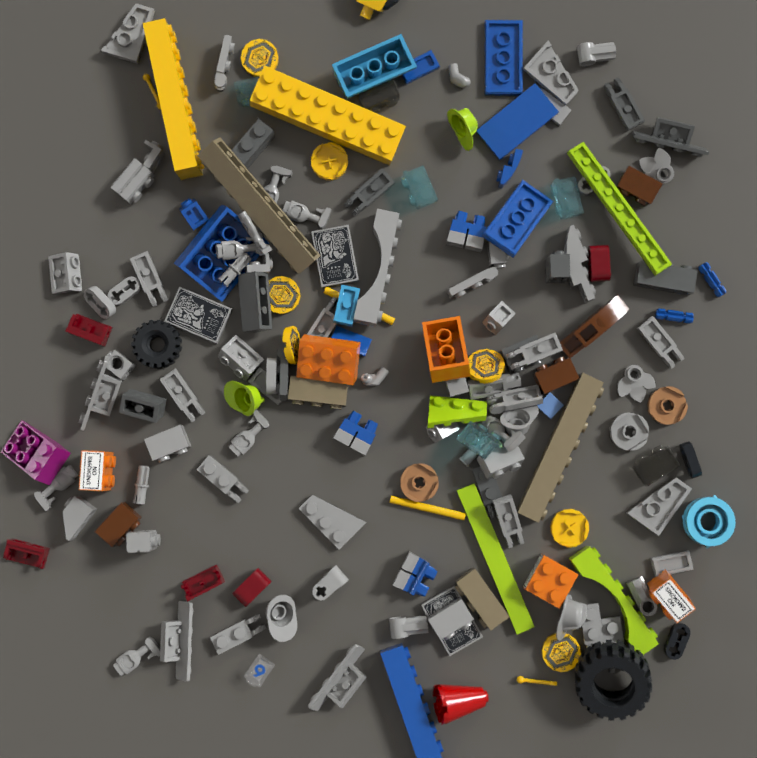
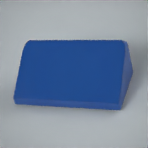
(344, 334)

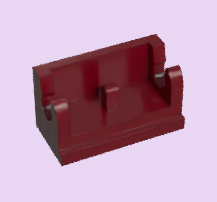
(89, 329)
(26, 553)
(202, 582)

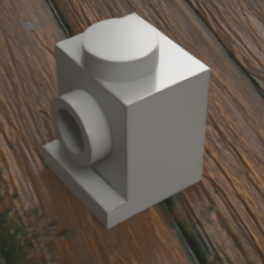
(496, 256)

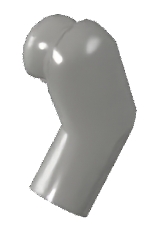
(456, 78)
(374, 379)

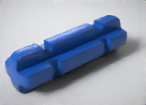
(712, 279)
(672, 315)

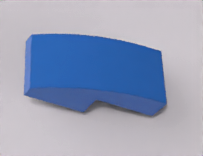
(507, 172)

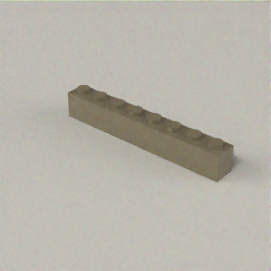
(258, 205)
(559, 447)

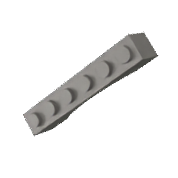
(384, 229)

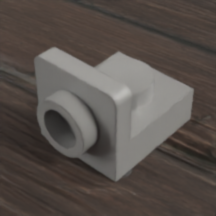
(153, 159)
(257, 266)
(498, 318)
(441, 431)

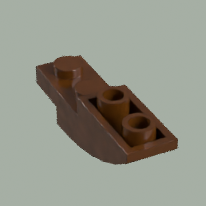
(594, 326)

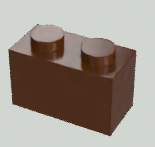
(638, 185)
(556, 375)
(118, 524)

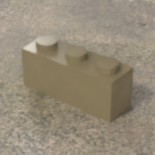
(317, 392)
(481, 599)

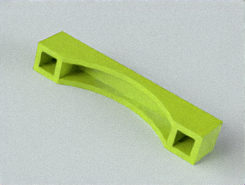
(636, 632)

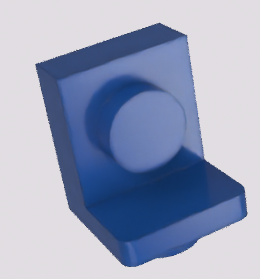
(193, 213)

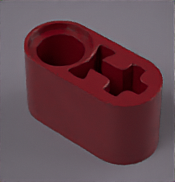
(599, 263)
(251, 587)

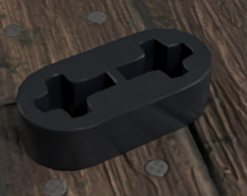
(690, 459)
(681, 642)

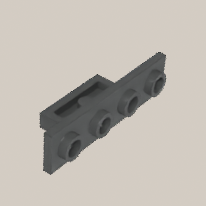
(671, 134)

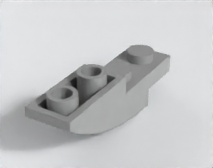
(578, 256)

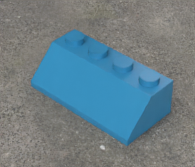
(373, 66)

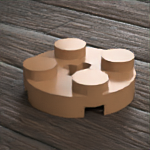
(677, 401)
(429, 478)

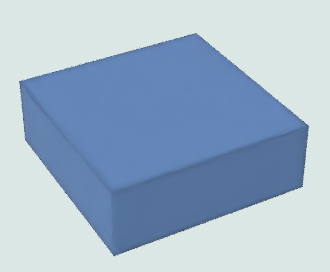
(550, 405)

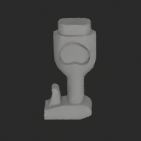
(272, 189)
(300, 213)
(252, 231)
(233, 249)
(494, 425)
(246, 439)
(62, 481)
(131, 659)

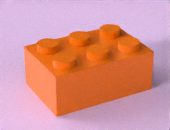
(446, 349)
(328, 359)

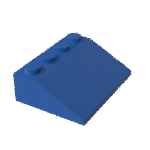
(200, 256)

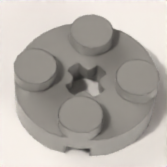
(618, 430)

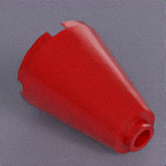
(457, 701)

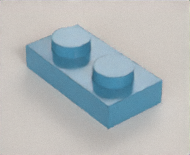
(346, 305)

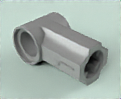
(590, 54)
(641, 595)
(402, 627)

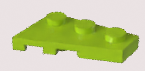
(449, 410)

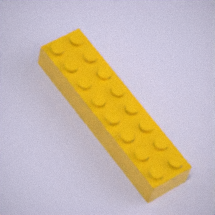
(173, 98)
(326, 115)

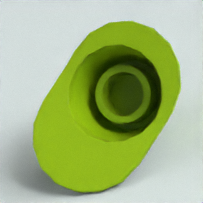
(464, 126)
(242, 397)

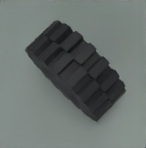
(142, 341)

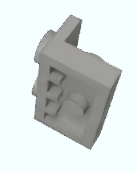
(65, 273)
(240, 358)

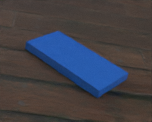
(503, 57)
(517, 121)
(517, 218)

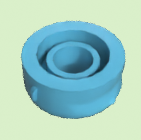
(723, 526)

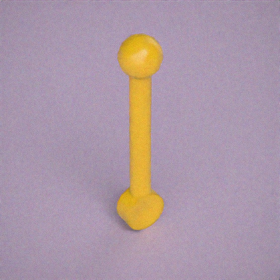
(146, 77)
(520, 679)

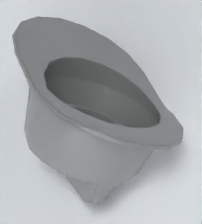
(519, 419)
(572, 617)
(281, 618)

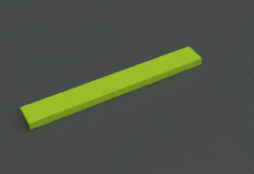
(619, 208)
(495, 558)

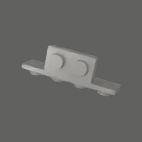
(103, 395)
(176, 641)
(342, 682)

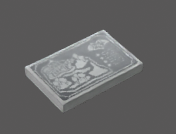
(337, 256)
(198, 315)
(462, 637)

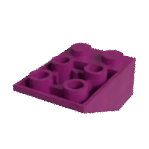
(35, 453)

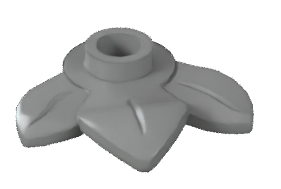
(655, 165)
(636, 386)

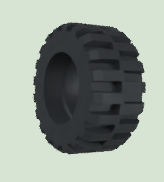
(610, 703)

